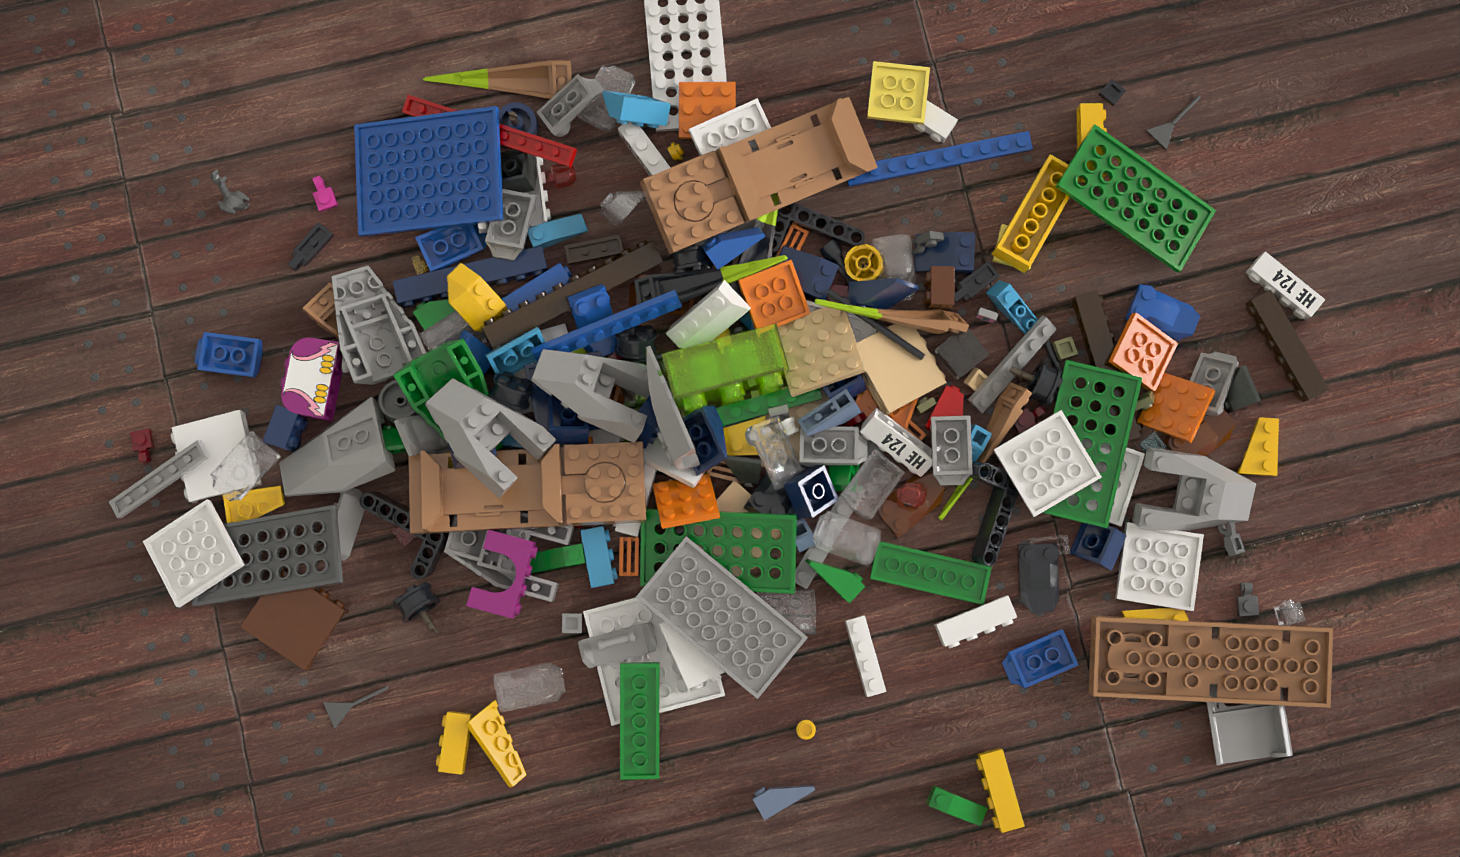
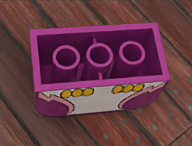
(312, 378)

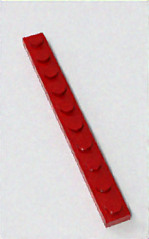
(509, 136)

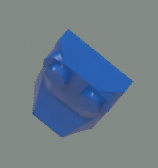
(450, 244)
(591, 307)
(1164, 312)
(229, 354)
(1039, 659)

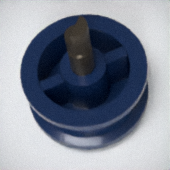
(519, 117)

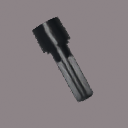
(832, 253)

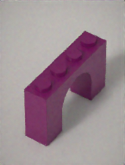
(506, 602)

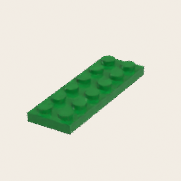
(930, 573)
(639, 720)

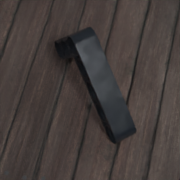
(810, 225)
(997, 512)
(395, 517)

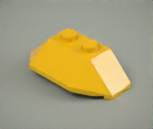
(472, 297)

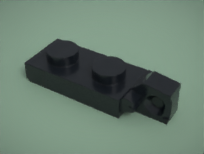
(310, 246)
(975, 282)

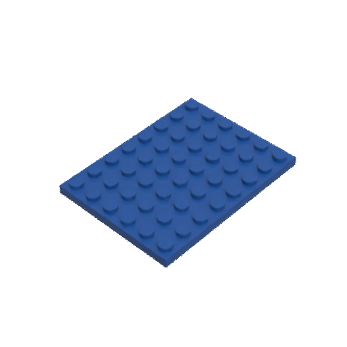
(428, 172)

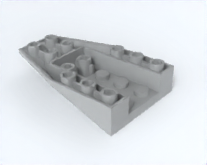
(340, 455)

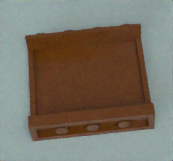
(295, 622)

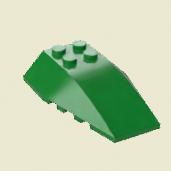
(433, 370)

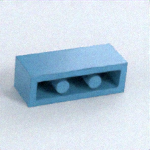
(598, 556)

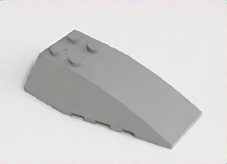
(372, 328)
(673, 430)

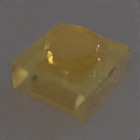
(419, 265)

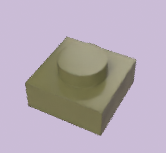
(1065, 348)
(1145, 400)
(924, 405)

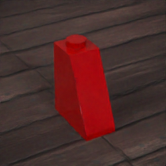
(949, 404)

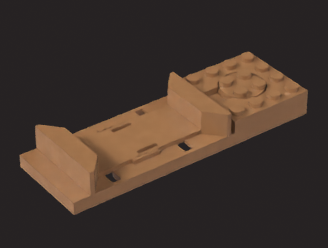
(736, 185)
(559, 490)
(1182, 659)

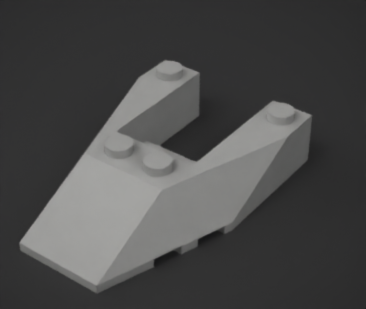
(586, 385)
(476, 425)
(1204, 495)
(499, 568)

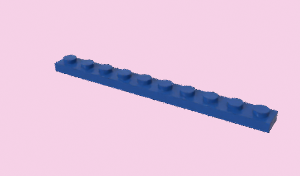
(946, 158)

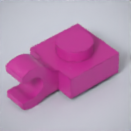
(324, 196)

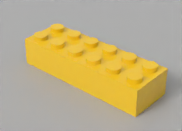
(1033, 217)

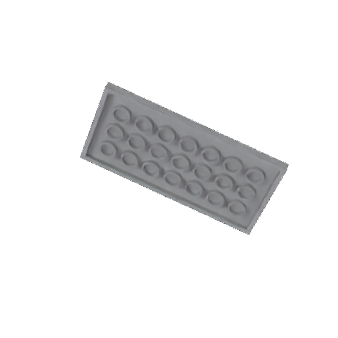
(721, 617)

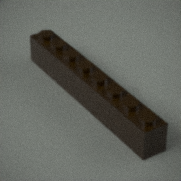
(1099, 345)

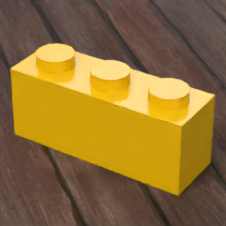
(454, 743)

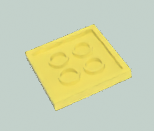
(898, 93)

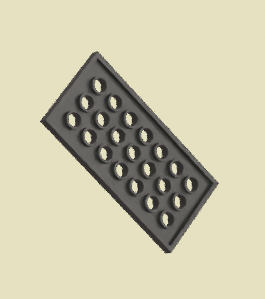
(274, 564)

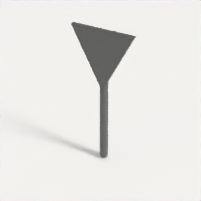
(1163, 132)
(338, 711)

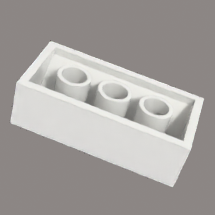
(708, 317)

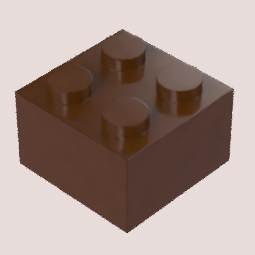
(940, 287)

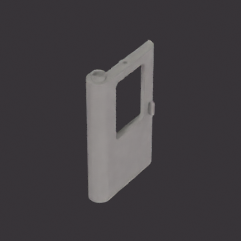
(1248, 730)

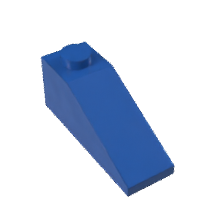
(729, 245)

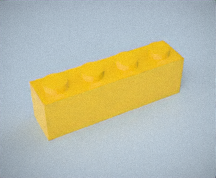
(1087, 116)
(1000, 790)

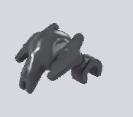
(232, 200)

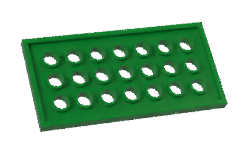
(1124, 200)
(1118, 441)
(728, 520)

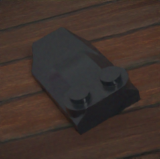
(767, 499)
(1038, 576)

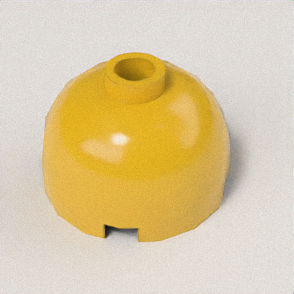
(861, 256)

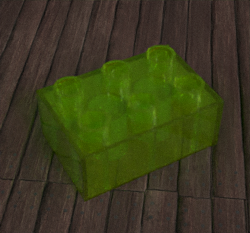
(726, 368)

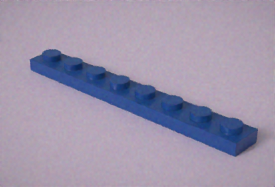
(611, 325)

